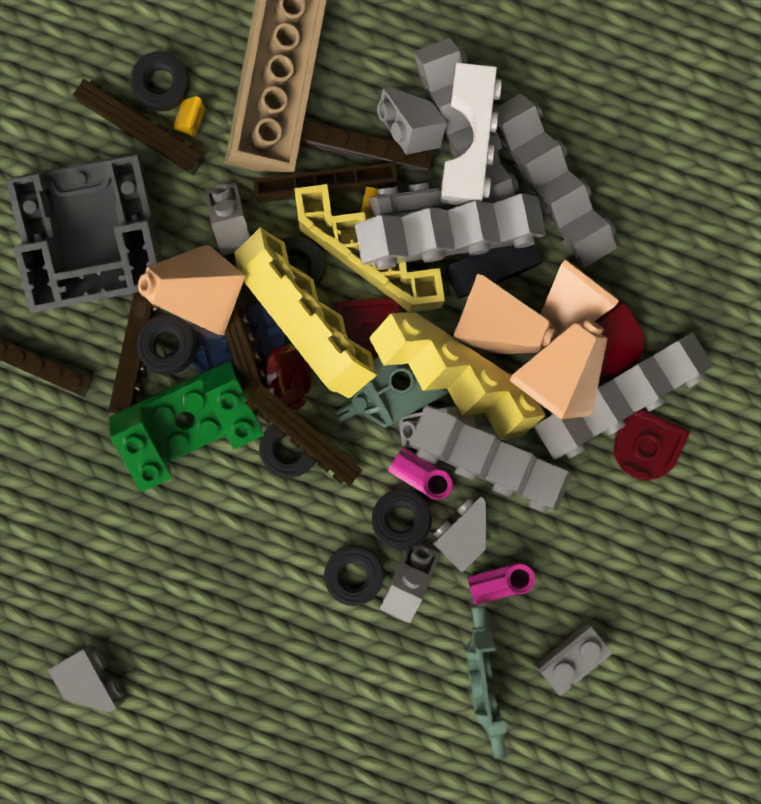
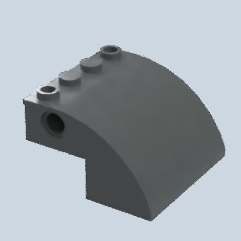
(84, 231)

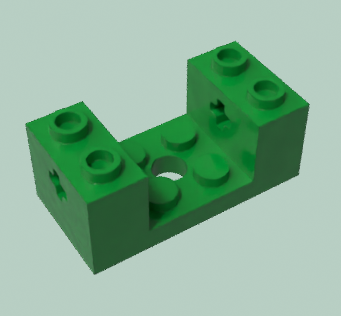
(151, 437)

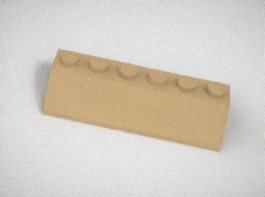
(275, 85)

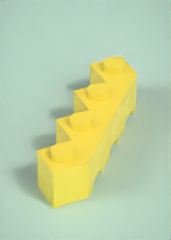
(338, 236)
(307, 323)
(447, 363)

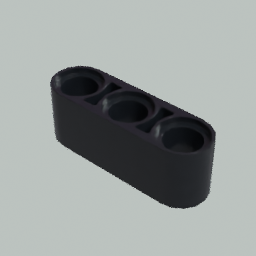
(495, 265)

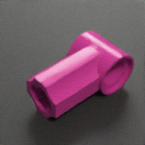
(418, 473)
(497, 584)

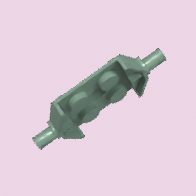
(384, 403)
(480, 669)

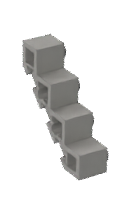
(437, 70)
(560, 193)
(441, 233)
(627, 394)
(488, 458)

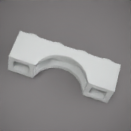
(473, 96)

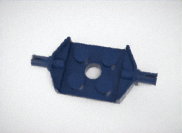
(215, 350)

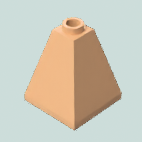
(195, 287)
(575, 298)
(501, 323)
(566, 371)

